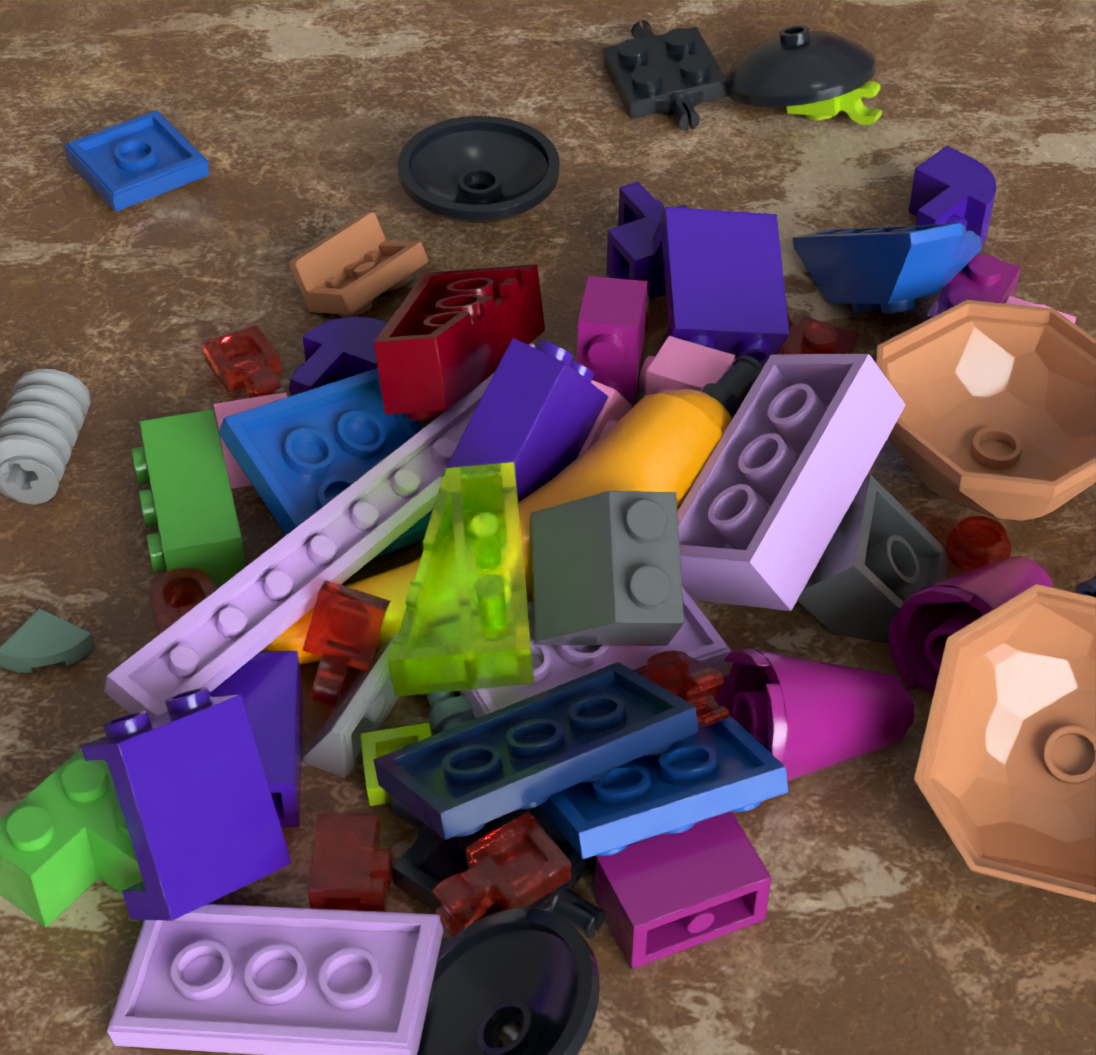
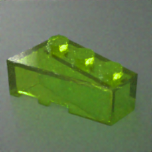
(469, 597)

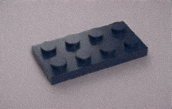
(534, 749)

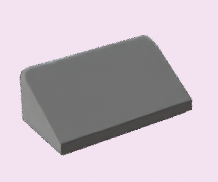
(359, 711)

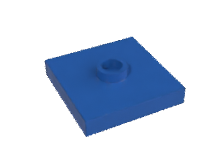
(136, 160)

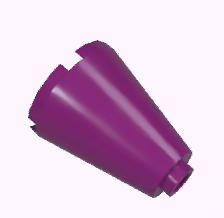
(946, 607)
(813, 709)

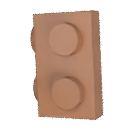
(354, 267)

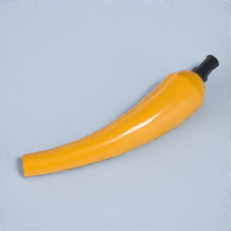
(650, 449)

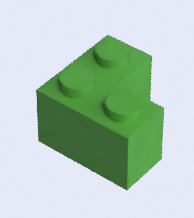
(65, 841)

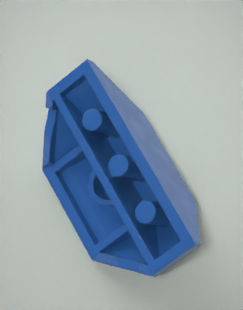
(886, 264)

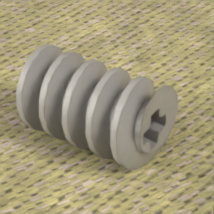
(39, 433)

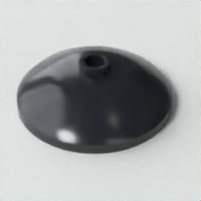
(799, 69)
(478, 168)
(512, 988)

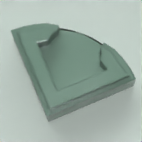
(44, 642)

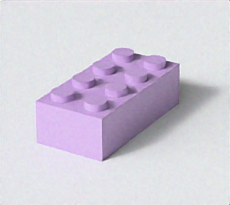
(783, 478)

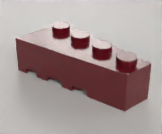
(454, 335)

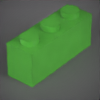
(188, 496)

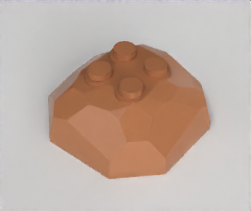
(996, 406)
(1016, 743)

